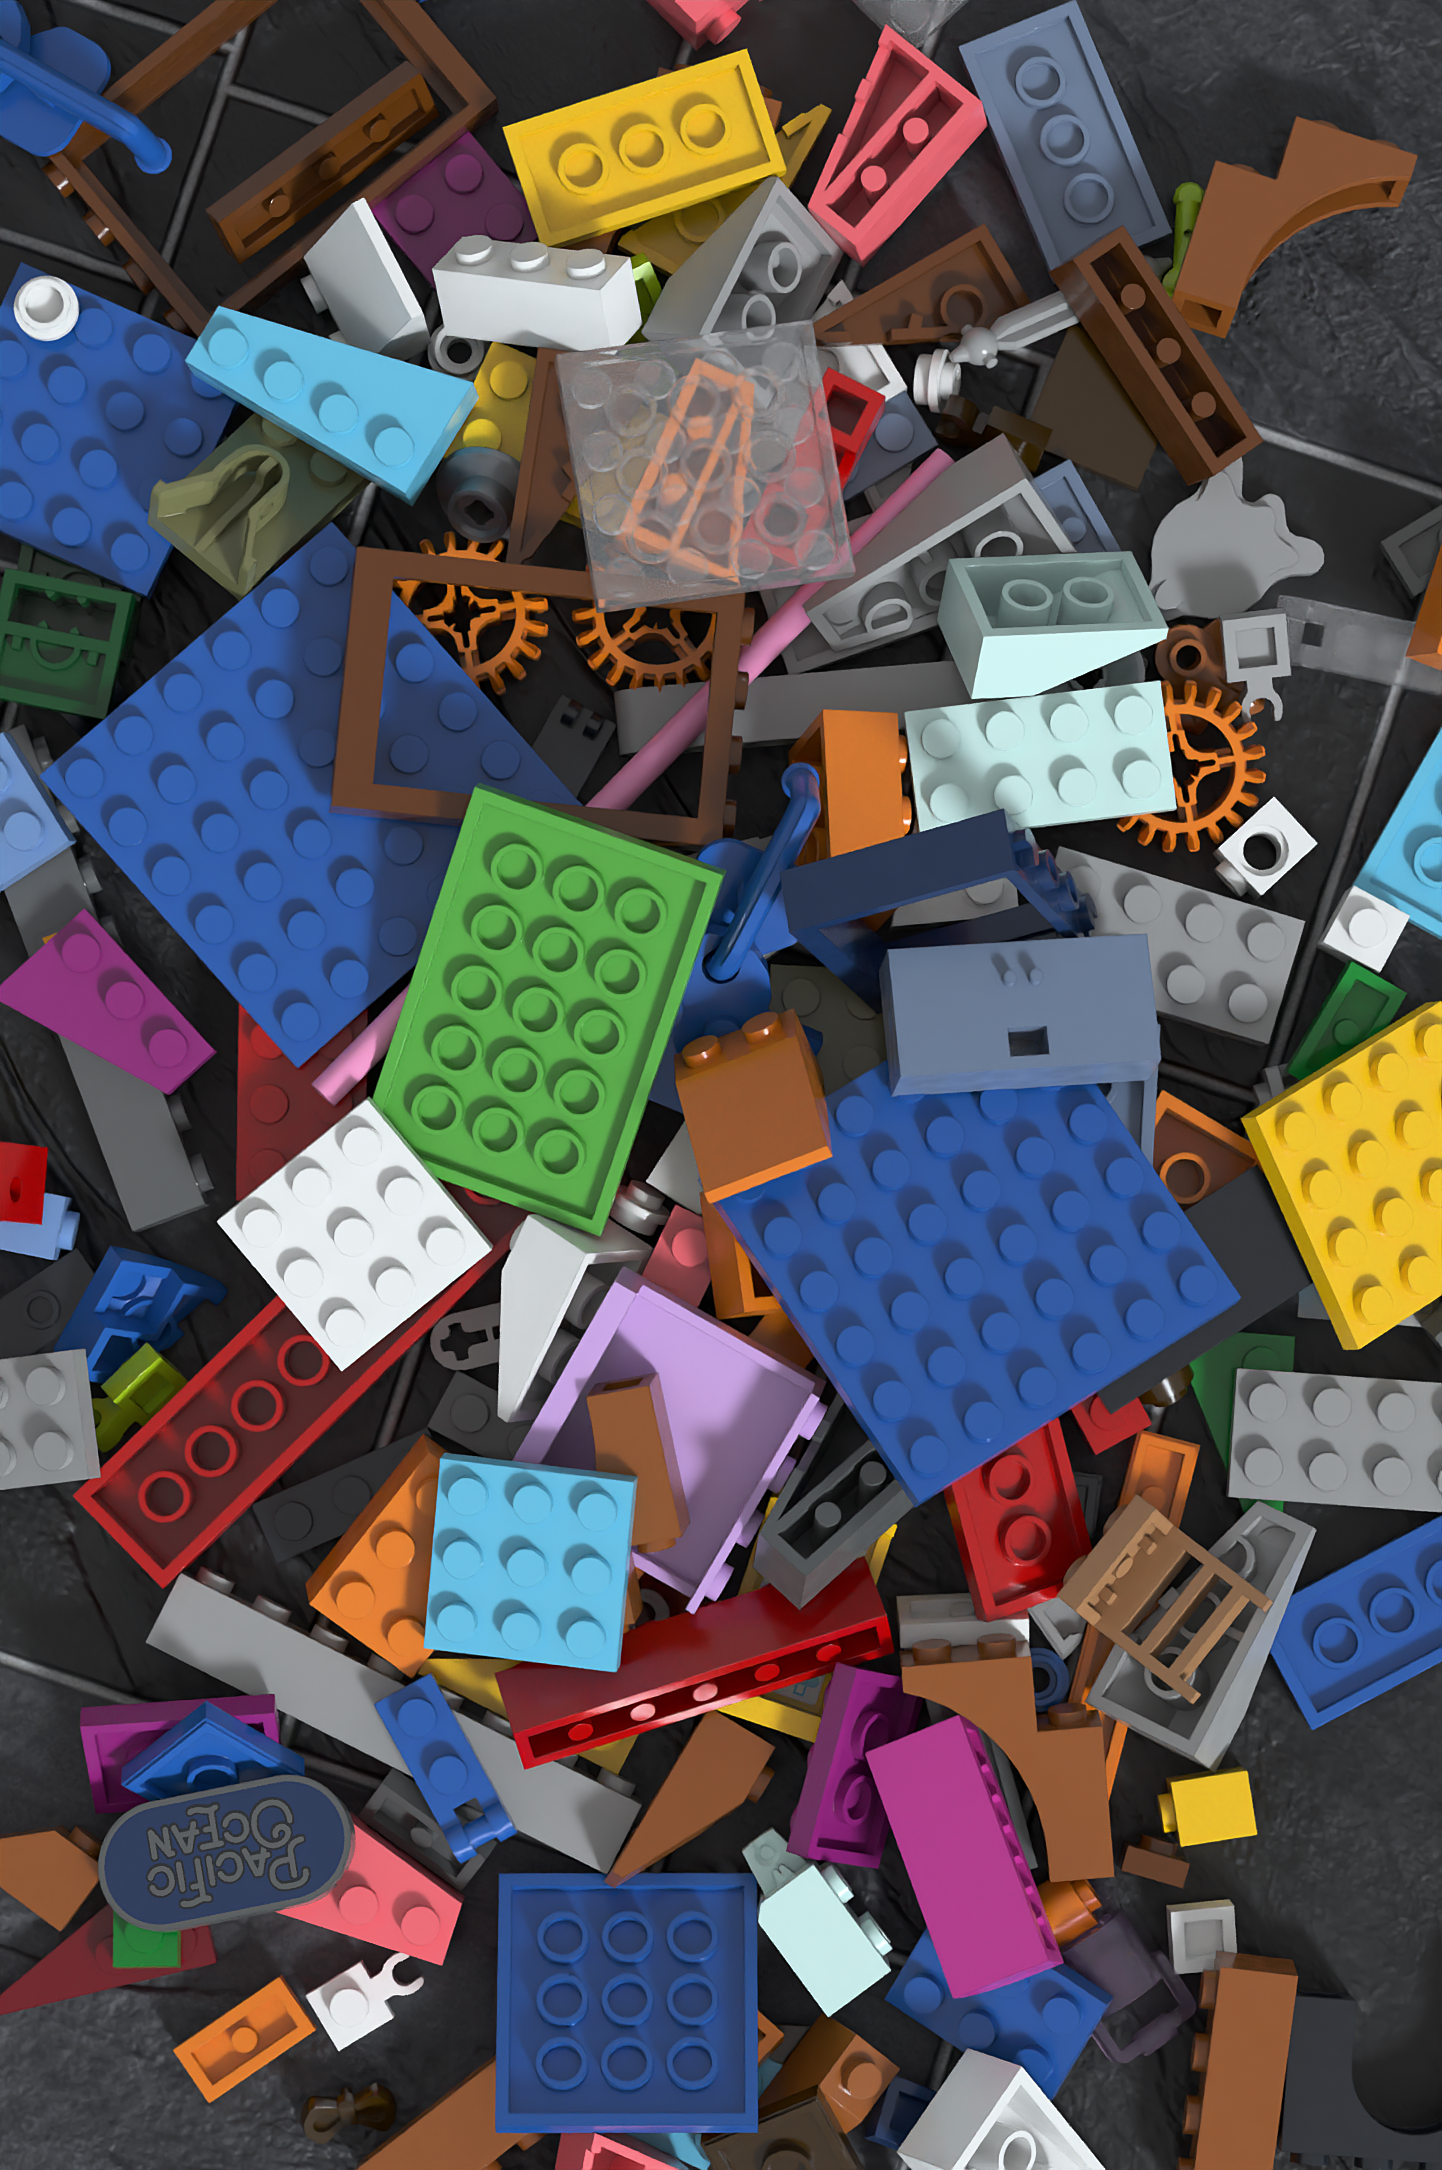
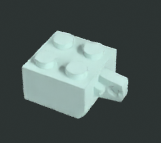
(813, 1925)

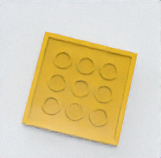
(1362, 1174)

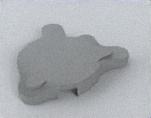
(1223, 551)

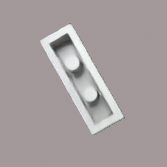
(537, 295)

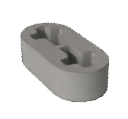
(471, 1321)

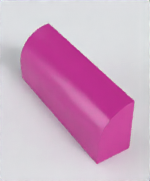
(964, 1857)

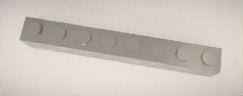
(337, 1692)

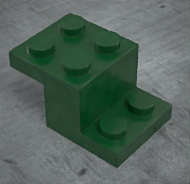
(63, 636)

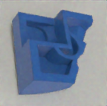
(133, 1303)

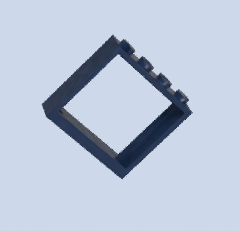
(834, 893)

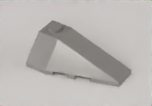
(969, 511)
(1269, 1554)

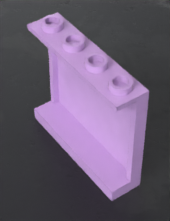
(727, 1408)

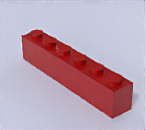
(695, 1665)

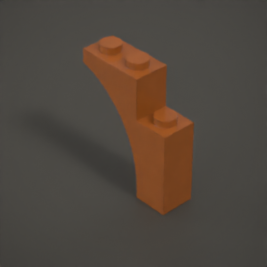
(1251, 214)
(637, 1440)
(1054, 1752)

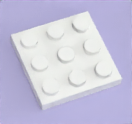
(355, 1233)

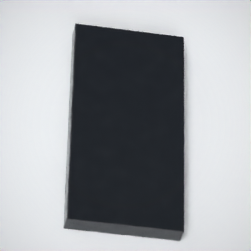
(1258, 1255)

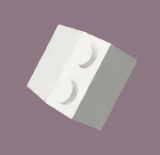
(364, 288)
(548, 1301)
(993, 2120)

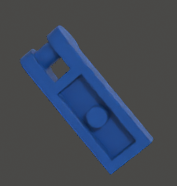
(444, 1765)

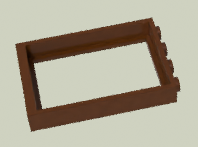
(404, 25)
(363, 684)

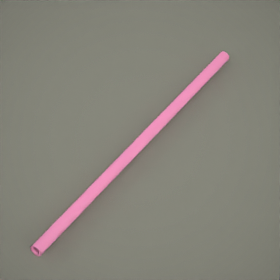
(651, 758)

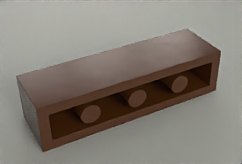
(1156, 356)

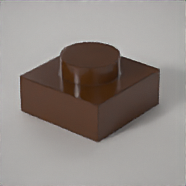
(1154, 1860)

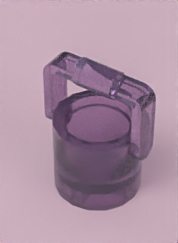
(1123, 1967)

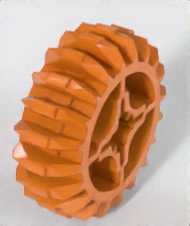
(491, 615)
(633, 635)
(1235, 756)

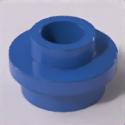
(1058, 1678)

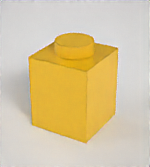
(1208, 1806)

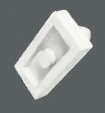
(951, 1619)

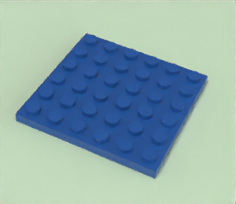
(222, 791)
(975, 1265)

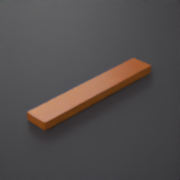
(1161, 1475)

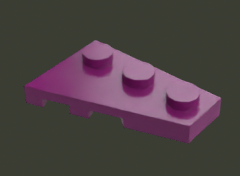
(107, 1004)

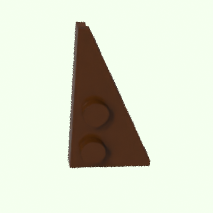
(930, 299)
(546, 471)

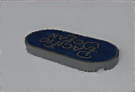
(226, 1853)

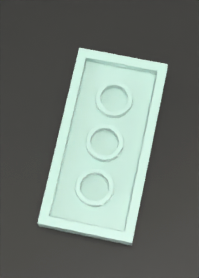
(1043, 757)

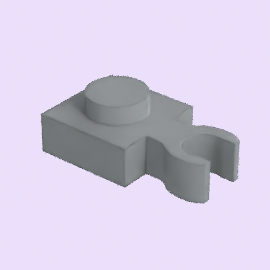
(1255, 652)

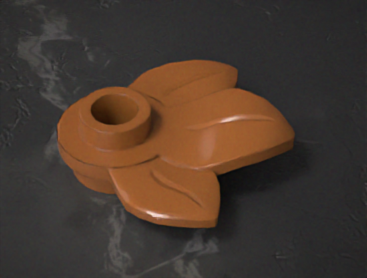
(1205, 671)

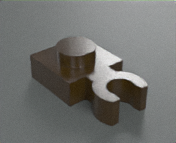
(966, 425)

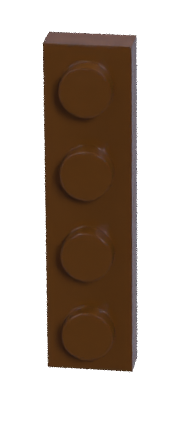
(322, 162)

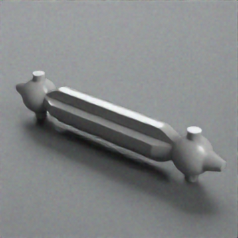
(1026, 325)

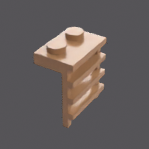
(1130, 1573)

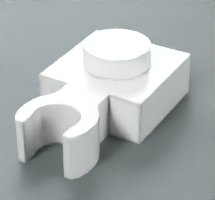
(356, 2000)

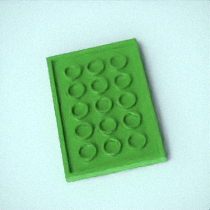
(543, 1005)

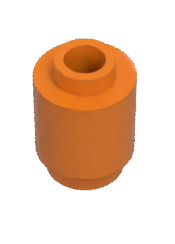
(1069, 1908)

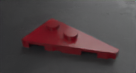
(85, 1965)

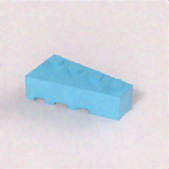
(347, 402)

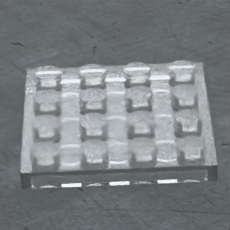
(704, 466)

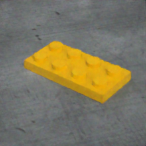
(645, 150)

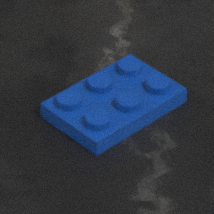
(1027, 2023)

